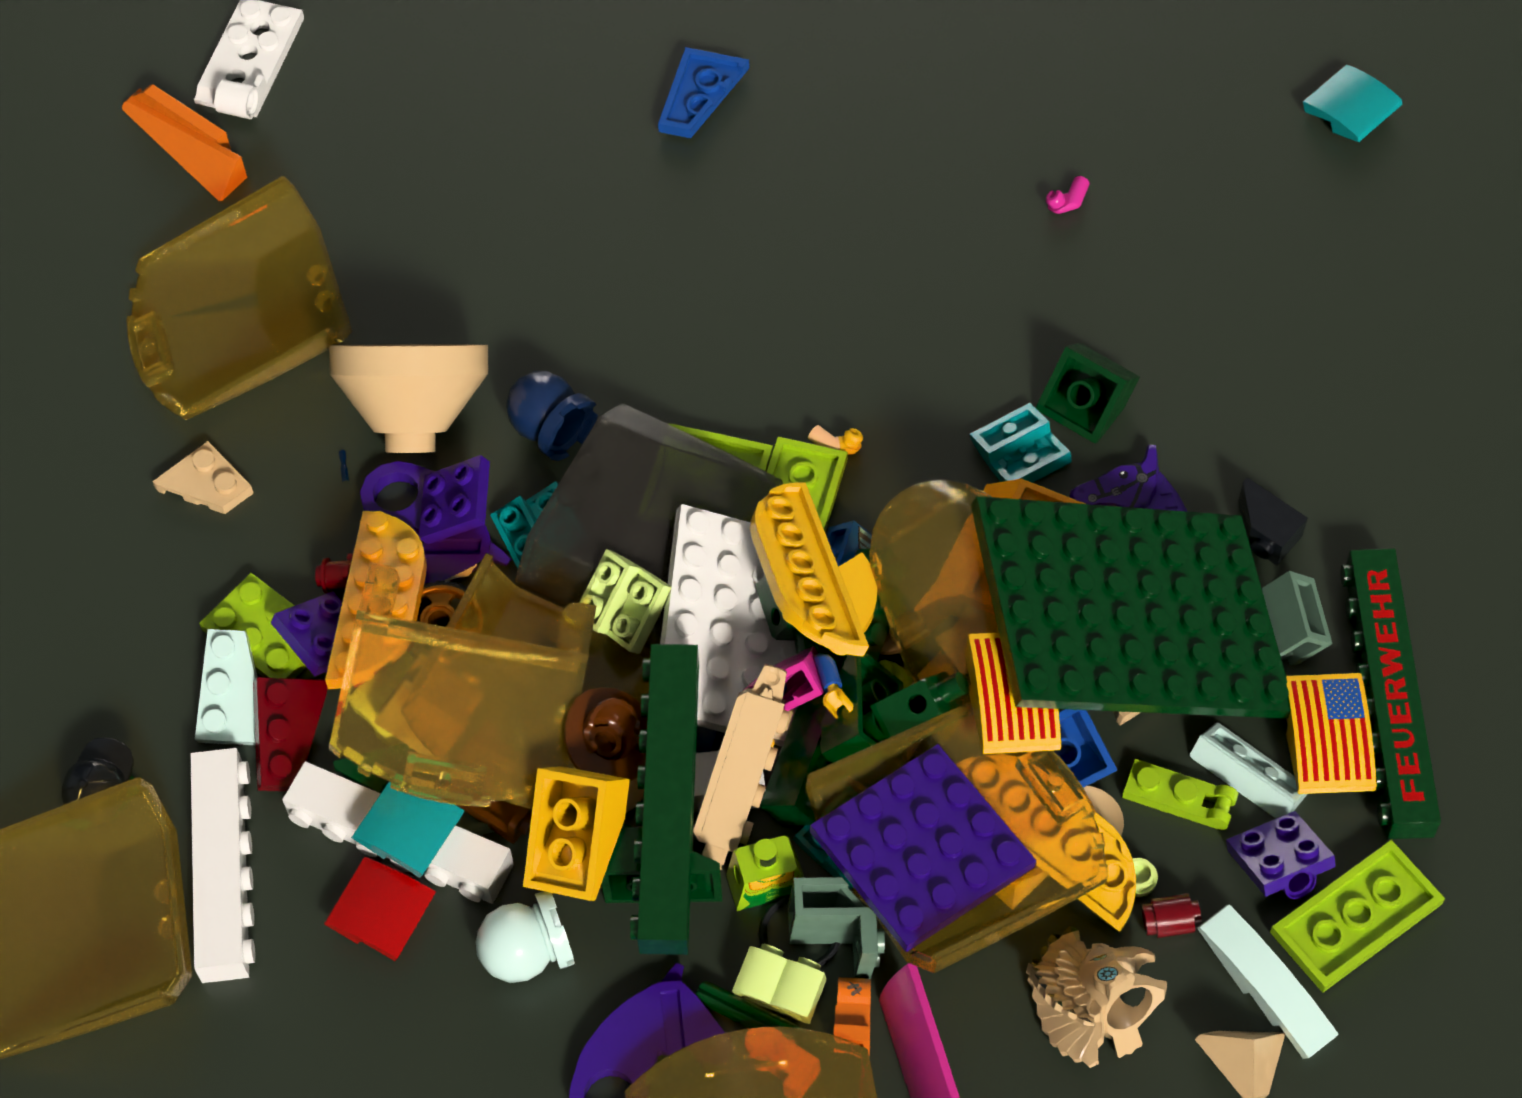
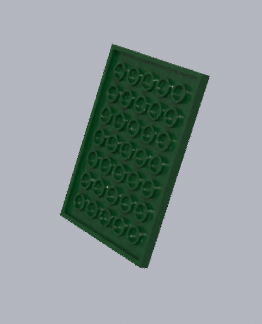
(1129, 609)

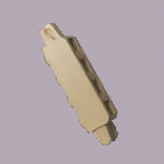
(740, 764)

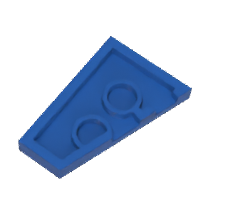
(698, 90)

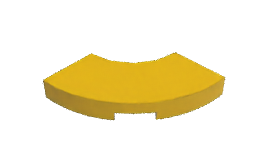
(861, 588)

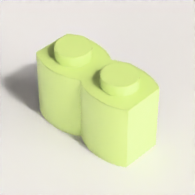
(780, 983)

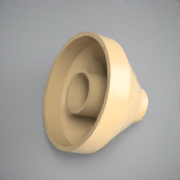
(409, 387)

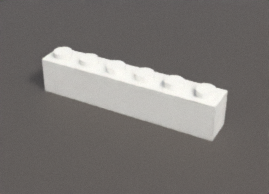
(339, 806)
(220, 867)

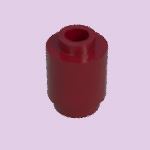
(1171, 915)

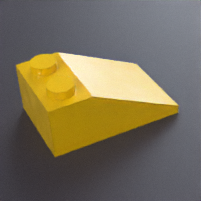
(573, 830)

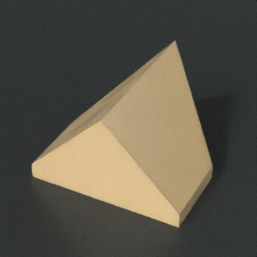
(1245, 1058)

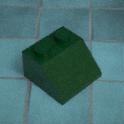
(1086, 392)

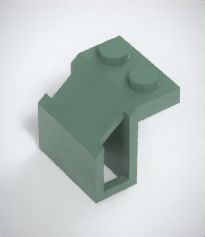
(1296, 617)
(828, 912)

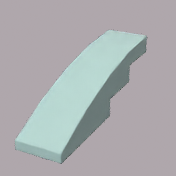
(1268, 981)

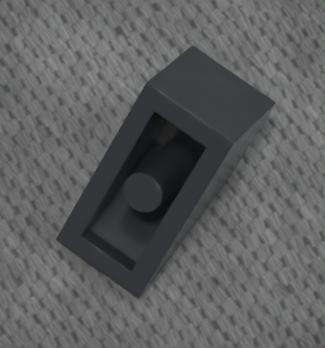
(1269, 522)

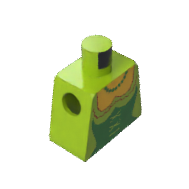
(763, 872)

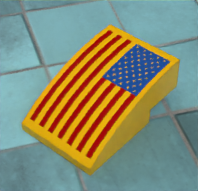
(998, 721)
(1330, 734)

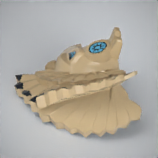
(1081, 994)

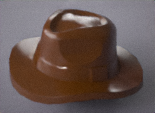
(605, 733)

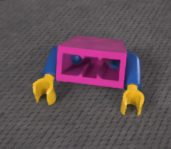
(809, 677)

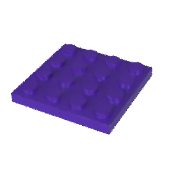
(922, 847)

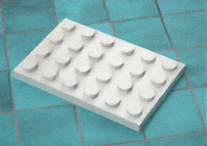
(719, 610)

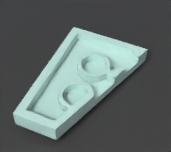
(227, 690)

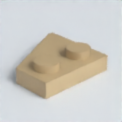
(206, 480)

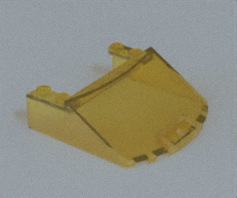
(452, 707)

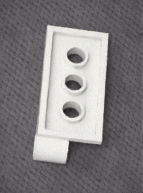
(271, 47)

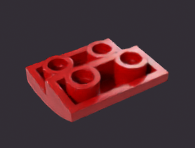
(380, 908)

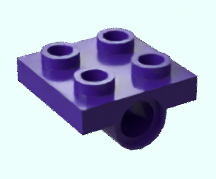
(454, 499)
(311, 630)
(1282, 856)

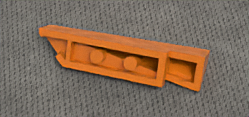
(188, 139)

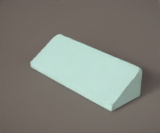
(1247, 770)

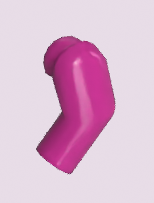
(1069, 201)

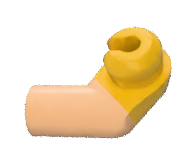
(849, 442)

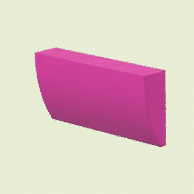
(916, 1036)

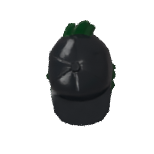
(99, 767)

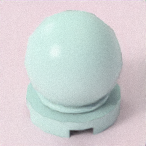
(522, 939)

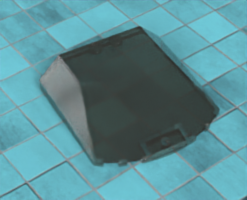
(625, 500)

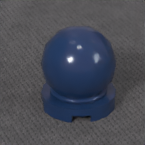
(550, 413)

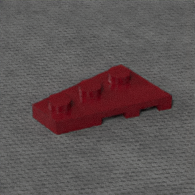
(284, 727)

